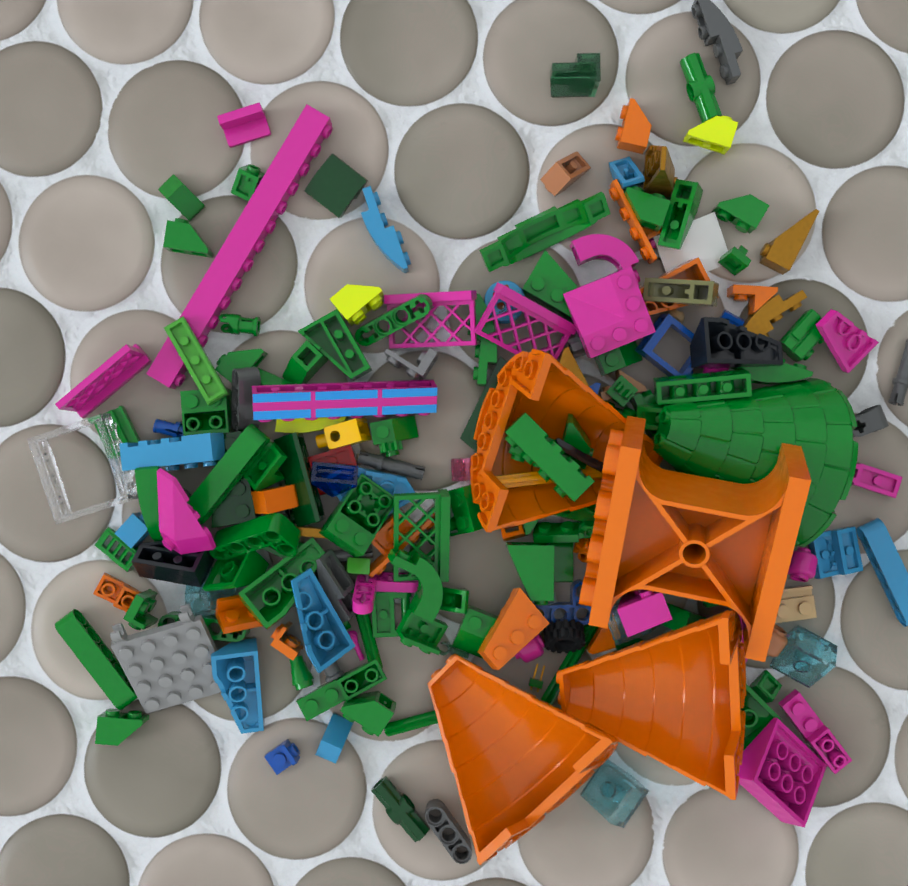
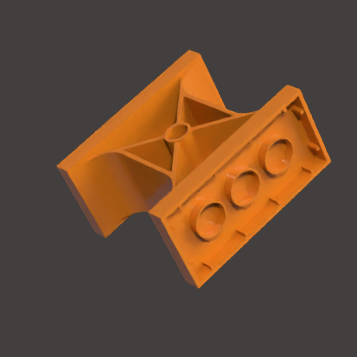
(694, 535)

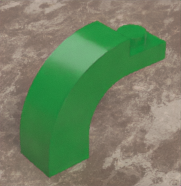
(429, 594)

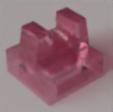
(460, 469)

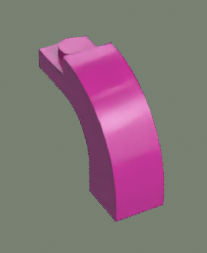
(605, 248)

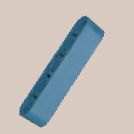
(886, 565)

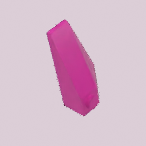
(178, 519)

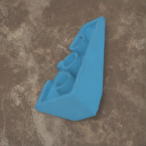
(320, 625)

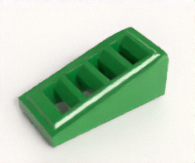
(119, 560)

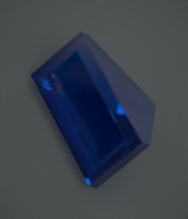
(333, 477)

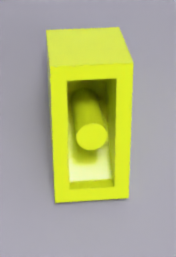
(713, 134)

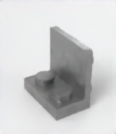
(425, 363)

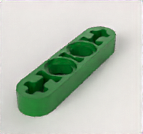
(393, 320)

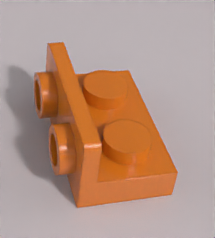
(234, 615)
(285, 644)

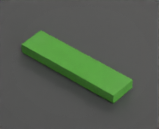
(196, 360)

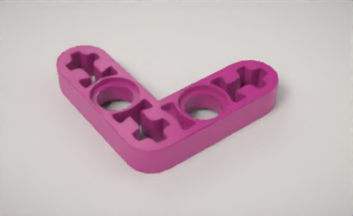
(366, 589)

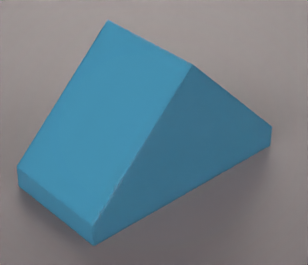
(626, 173)
(334, 738)

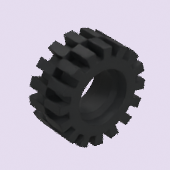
(564, 636)

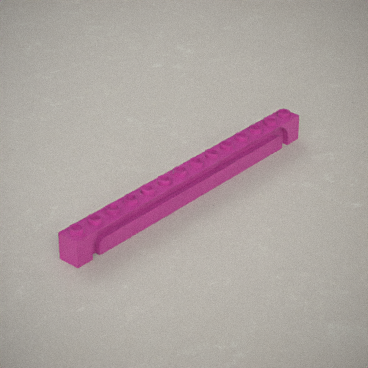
(246, 239)

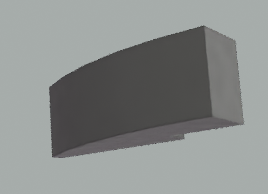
(336, 584)

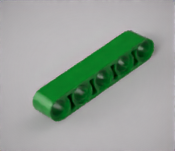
(228, 472)
(96, 658)

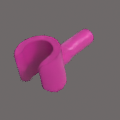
(354, 636)

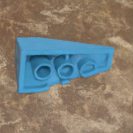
(238, 677)

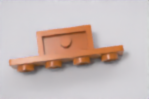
(636, 231)
(384, 541)

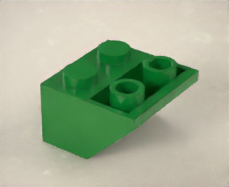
(202, 418)
(463, 511)
(370, 710)

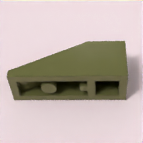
(681, 291)

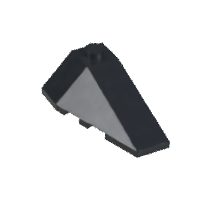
(732, 346)

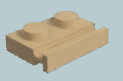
(796, 604)

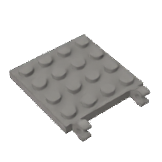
(168, 661)

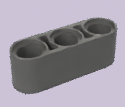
(241, 397)
(452, 841)

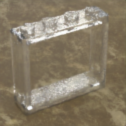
(51, 477)

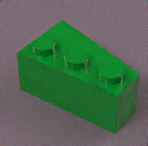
(548, 285)
(337, 343)

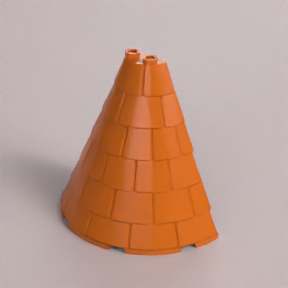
(547, 393)
(671, 699)
(509, 752)

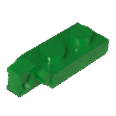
(562, 532)

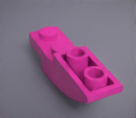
(814, 731)

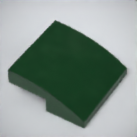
(336, 185)

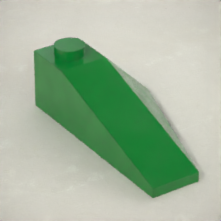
(272, 593)

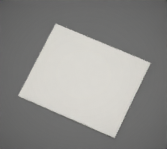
(702, 241)

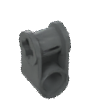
(869, 421)

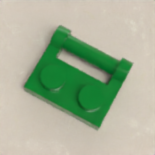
(384, 613)

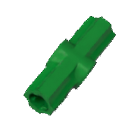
(700, 87)

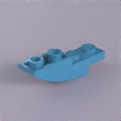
(385, 238)

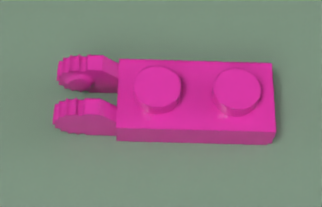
(876, 480)

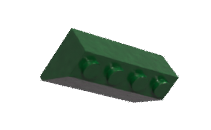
(298, 472)

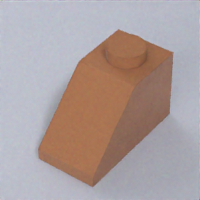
(565, 173)

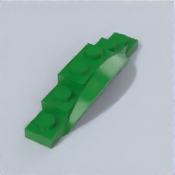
(544, 231)

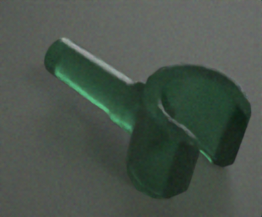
(452, 650)

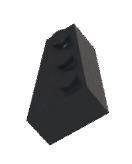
(159, 563)

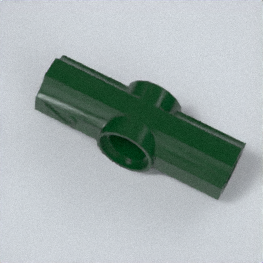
(400, 809)

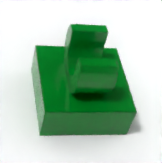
(735, 260)
(621, 391)

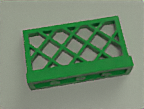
(440, 530)

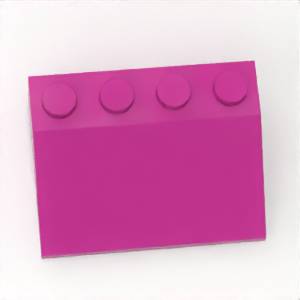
(782, 773)

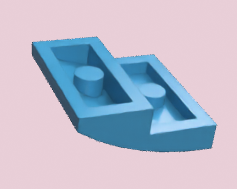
(837, 552)

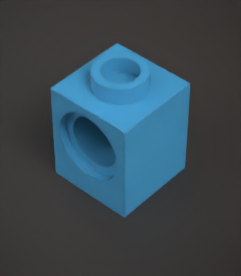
(133, 530)

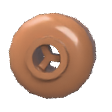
(778, 641)

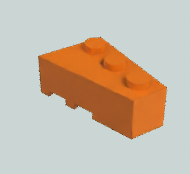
(513, 630)

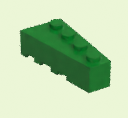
(548, 457)

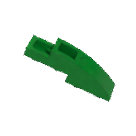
(486, 350)
(777, 374)
(341, 689)

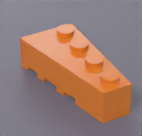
(689, 270)

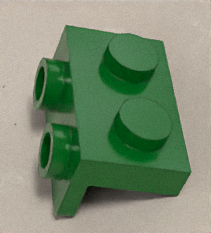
(421, 632)

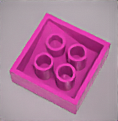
(609, 312)

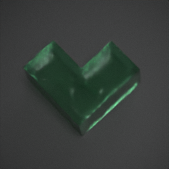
(576, 78)

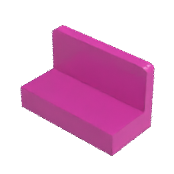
(244, 125)

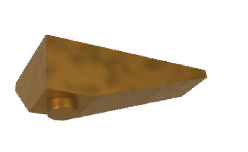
(658, 171)

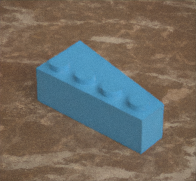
(173, 452)

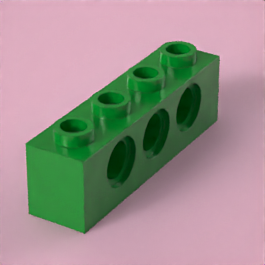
(702, 387)

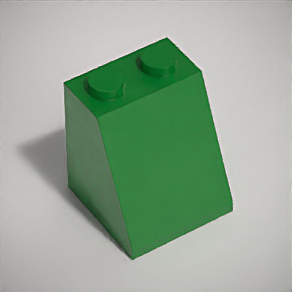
(535, 568)

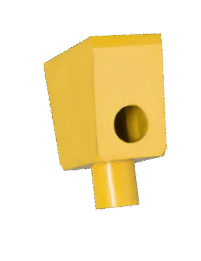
(350, 432)

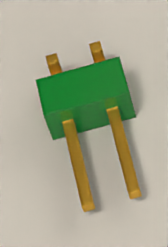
(536, 682)

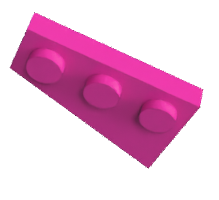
(845, 340)

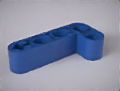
(570, 607)

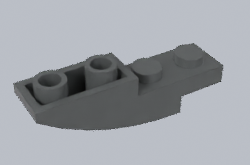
(717, 30)

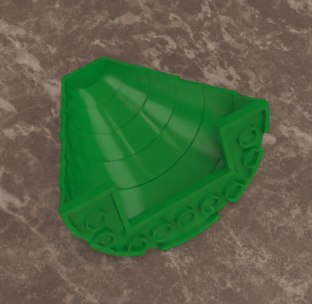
(743, 438)

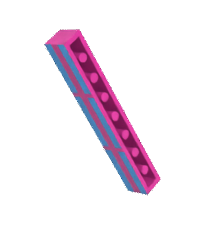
(343, 399)

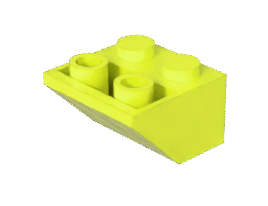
(357, 301)

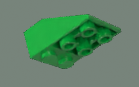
(358, 517)

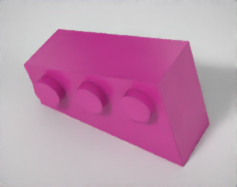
(642, 610)

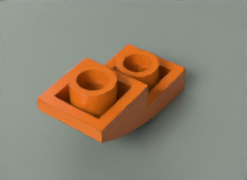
(116, 592)

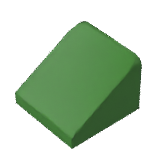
(357, 566)

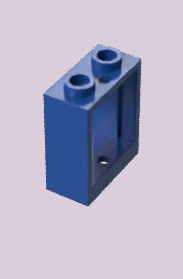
(650, 341)

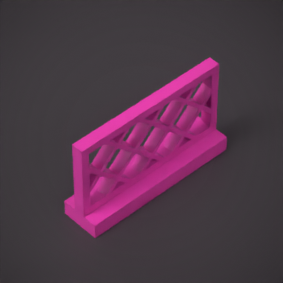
(438, 299)
(531, 309)
(105, 380)

